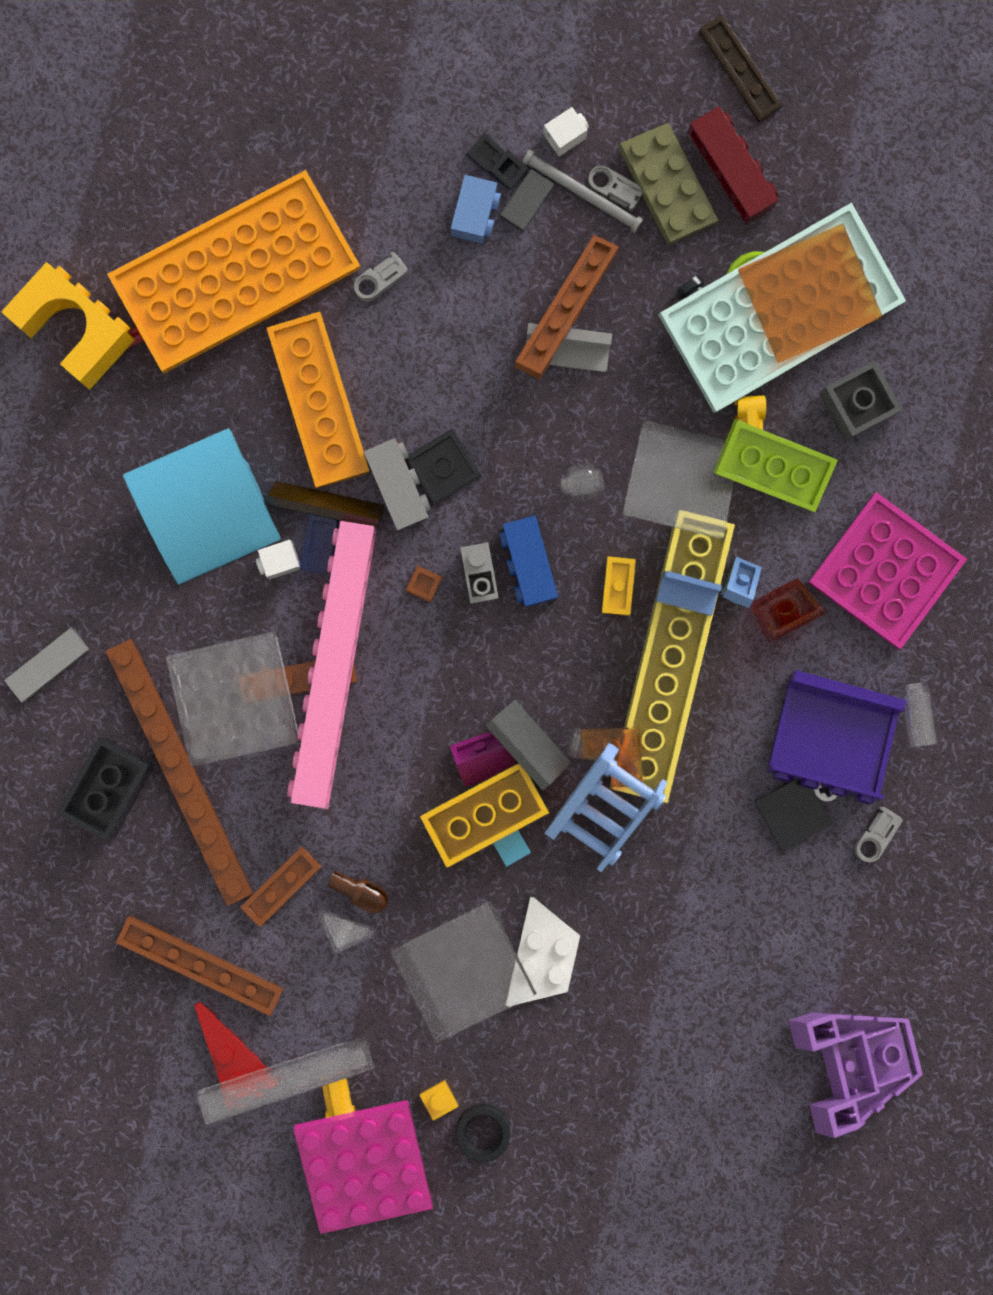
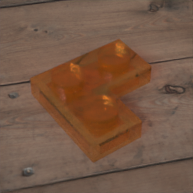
(625, 739)

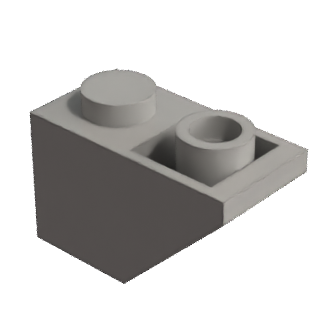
(479, 573)

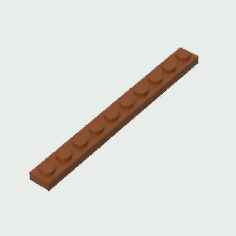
(179, 773)

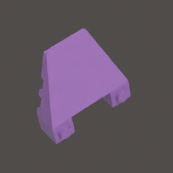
(863, 1064)

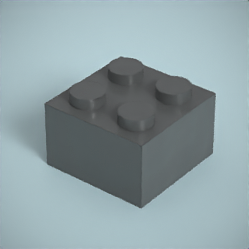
(860, 401)

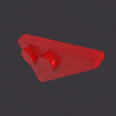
(227, 1051)

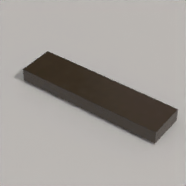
(740, 68)
(325, 504)

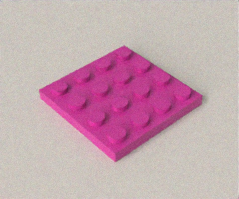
(887, 571)
(363, 1166)

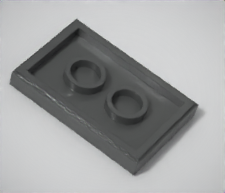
(528, 744)

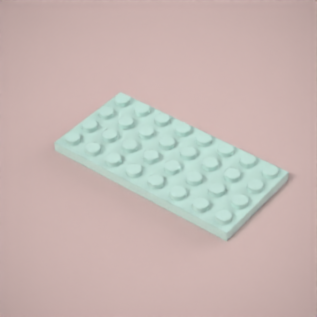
(722, 332)

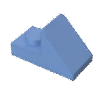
(741, 582)

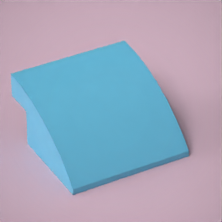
(202, 506)

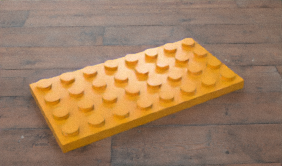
(234, 271)

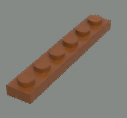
(566, 307)
(199, 965)

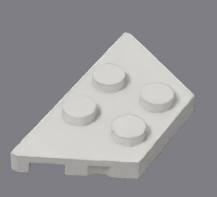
(547, 951)

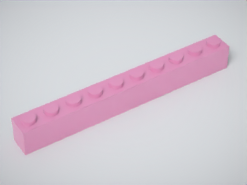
(333, 665)

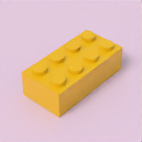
(484, 815)

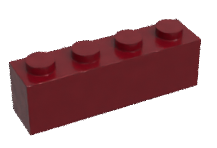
(733, 165)

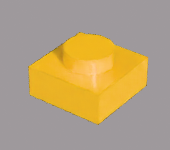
(438, 1100)

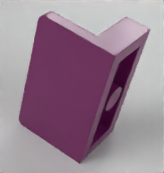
(481, 758)

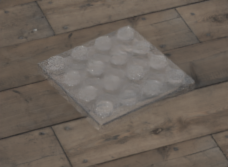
(233, 699)

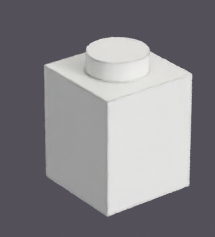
(566, 131)
(278, 560)

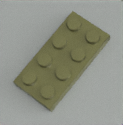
(668, 183)

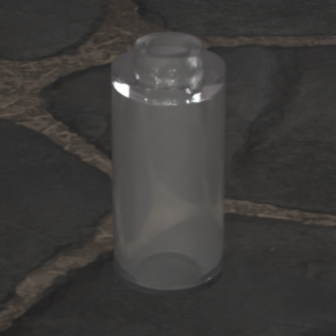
(918, 715)

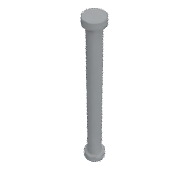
(582, 191)

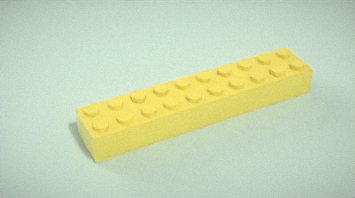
(673, 659)

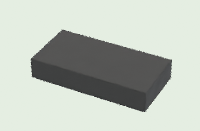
(527, 200)

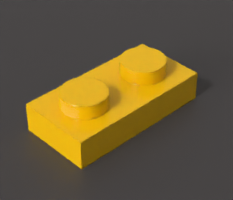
(618, 586)

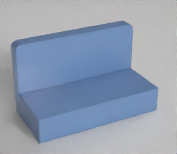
(687, 593)

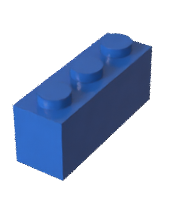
(528, 562)

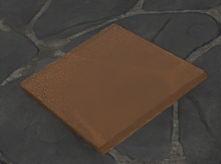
(810, 293)

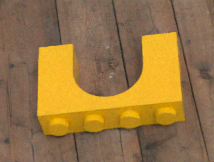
(52, 292)

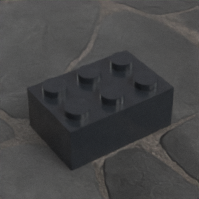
(106, 789)

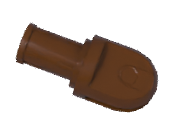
(361, 892)

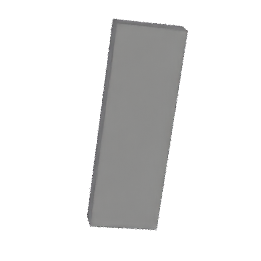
(47, 665)

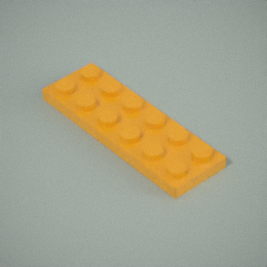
(318, 400)

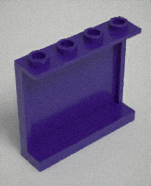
(834, 736)

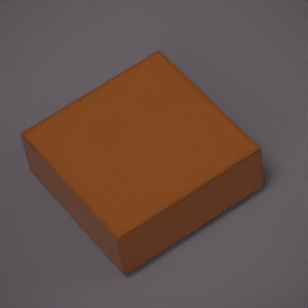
(423, 584)

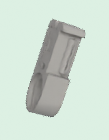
(619, 188)
(383, 277)
(879, 832)

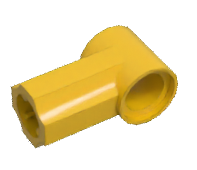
(751, 410)
(337, 1098)

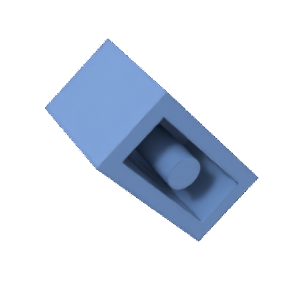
(474, 209)

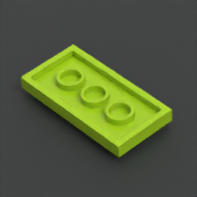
(774, 465)

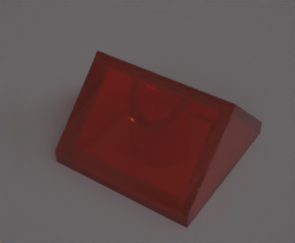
(785, 610)

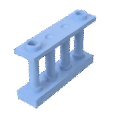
(593, 785)

